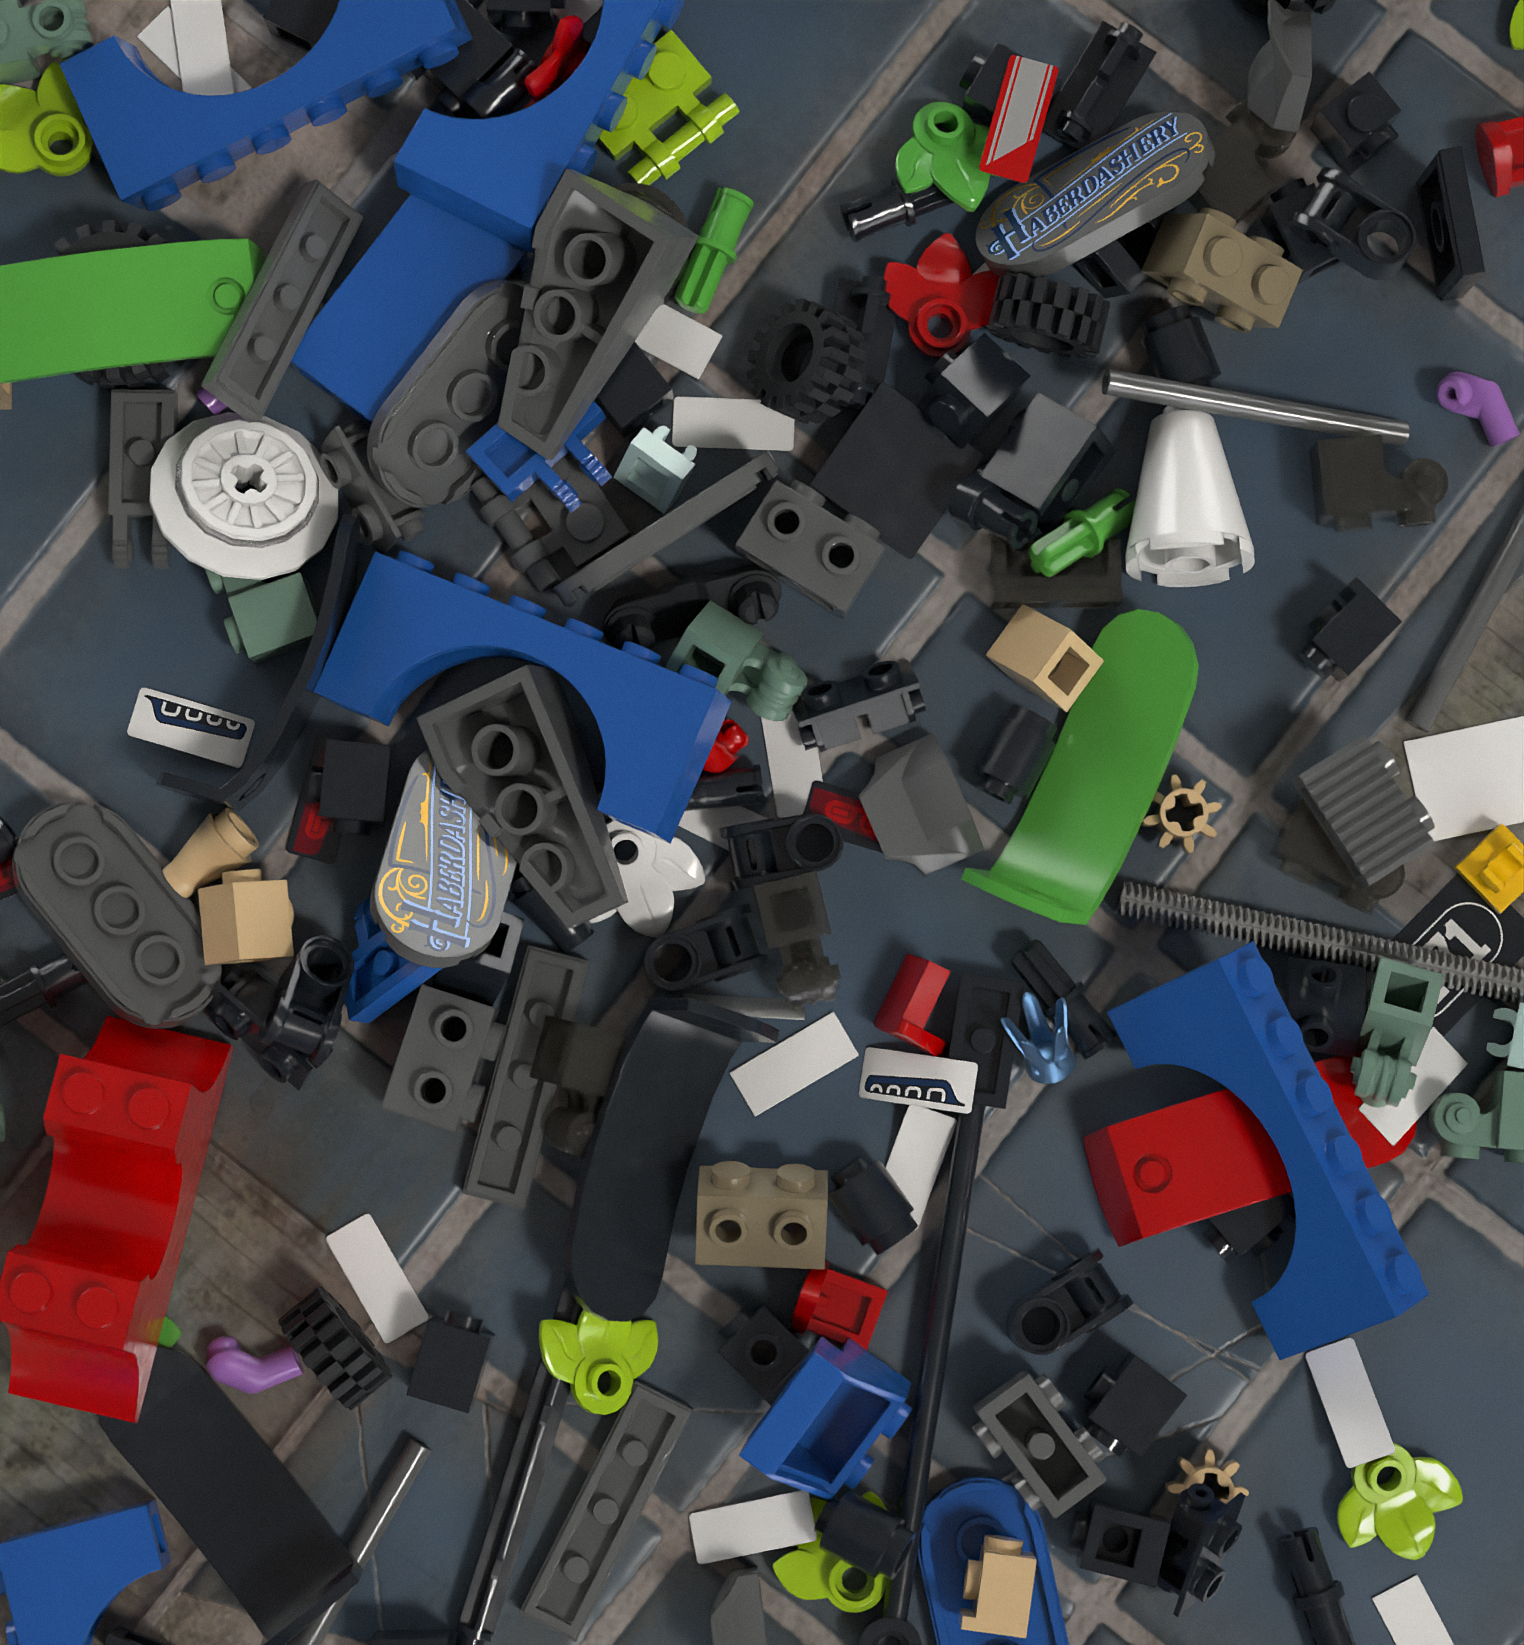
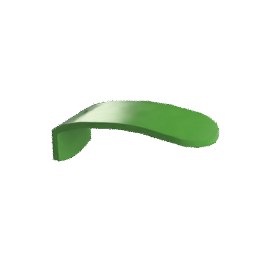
(122, 306)
(1100, 772)

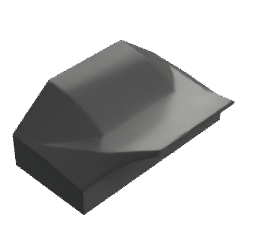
(1282, 69)
(919, 808)
(739, 1610)

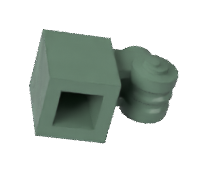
(40, 29)
(268, 617)
(733, 654)
(1394, 1031)
(1463, 1129)

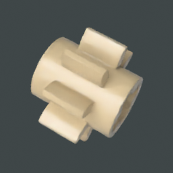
(1189, 799)
(1196, 1473)

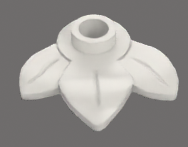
(651, 878)

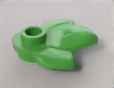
(945, 158)

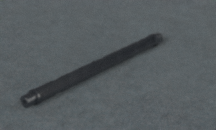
(516, 1495)

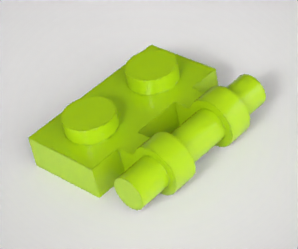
(667, 88)

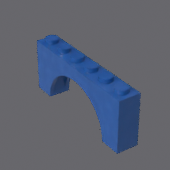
(169, 138)
(509, 165)
(417, 625)
(1346, 1251)
(73, 1571)

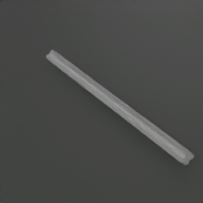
(1316, 939)

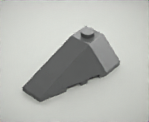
(591, 292)
(529, 781)

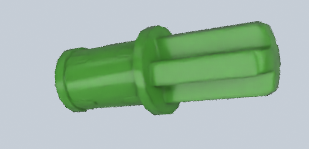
(713, 249)
(1081, 534)

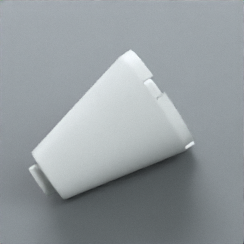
(1186, 506)

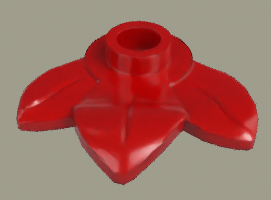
(559, 60)
(941, 289)

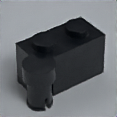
(484, 76)
(1034, 474)

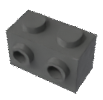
(805, 555)
(431, 1055)
(1052, 1460)

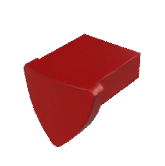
(1501, 154)
(911, 1003)
(837, 1306)

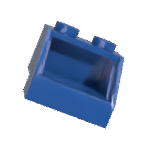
(829, 1420)

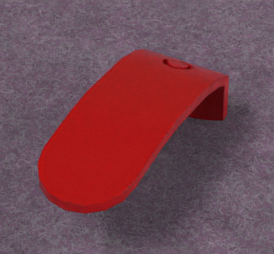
(1208, 1158)

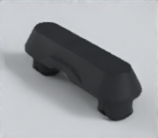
(668, 610)

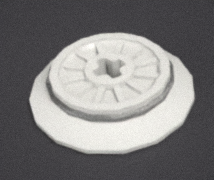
(236, 532)

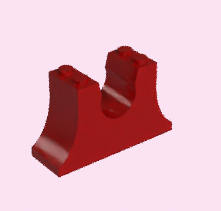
(114, 1218)

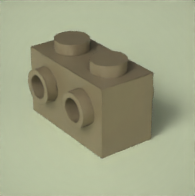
(1222, 269)
(761, 1216)

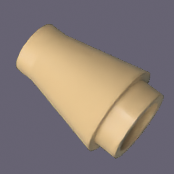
(216, 847)

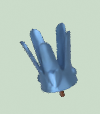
(1047, 1051)

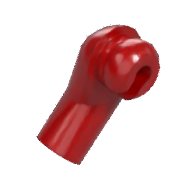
(726, 746)

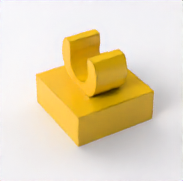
(1495, 868)

